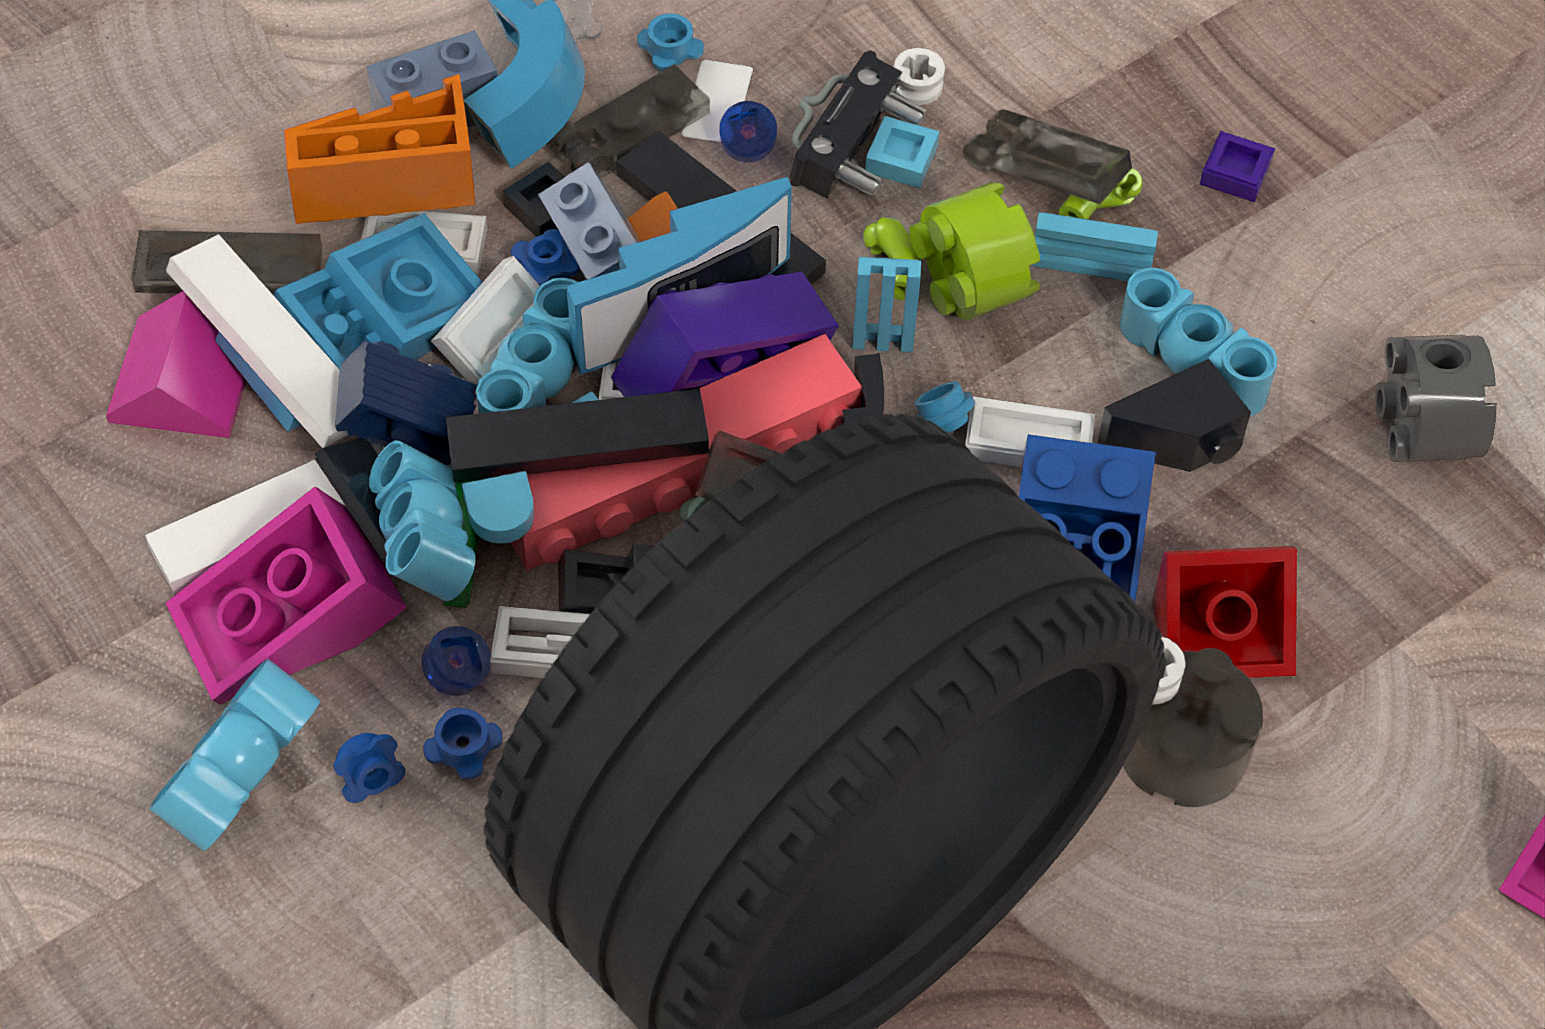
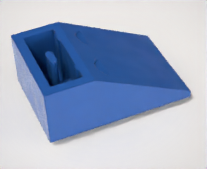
(1093, 499)

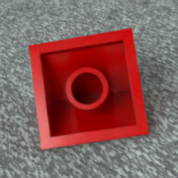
(1232, 603)

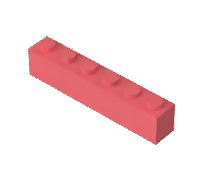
(766, 403)

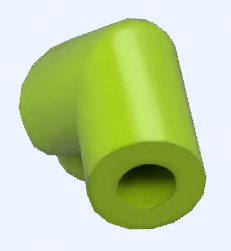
(1120, 196)
(891, 238)

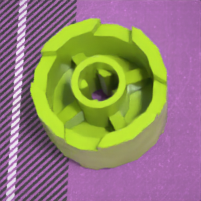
(976, 252)

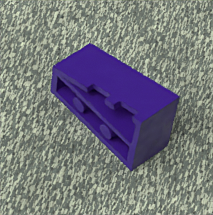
(719, 331)

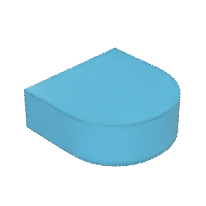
(500, 507)

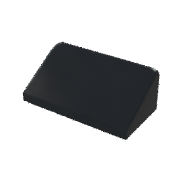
(348, 471)

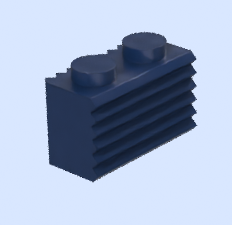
(400, 399)

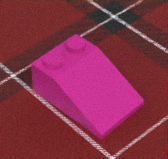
(286, 594)

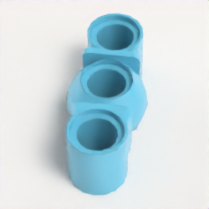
(1165, 321)
(534, 358)
(421, 521)
(234, 755)

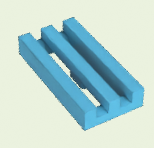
(1093, 246)
(884, 331)

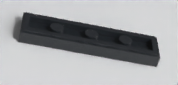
(664, 166)
(577, 435)

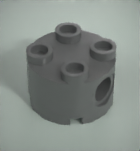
(1437, 397)

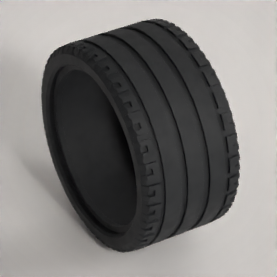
(820, 738)

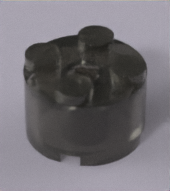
(1202, 736)

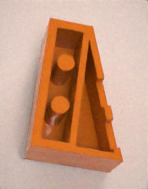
(383, 160)

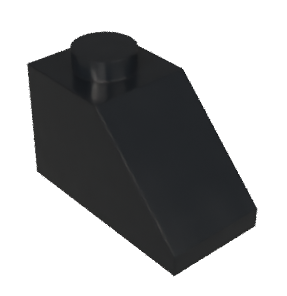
(1182, 418)

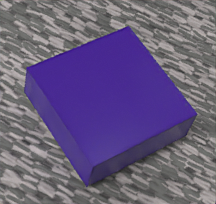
(1237, 166)

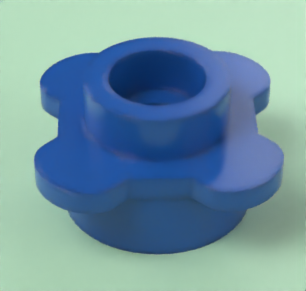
(550, 244)
(462, 725)
(368, 765)

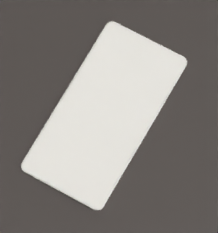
(724, 86)

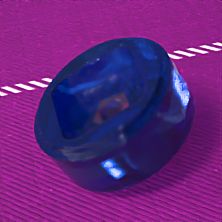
(748, 131)
(456, 660)

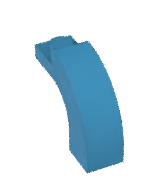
(539, 87)

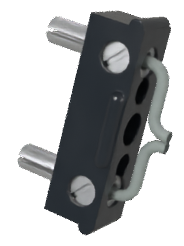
(845, 126)

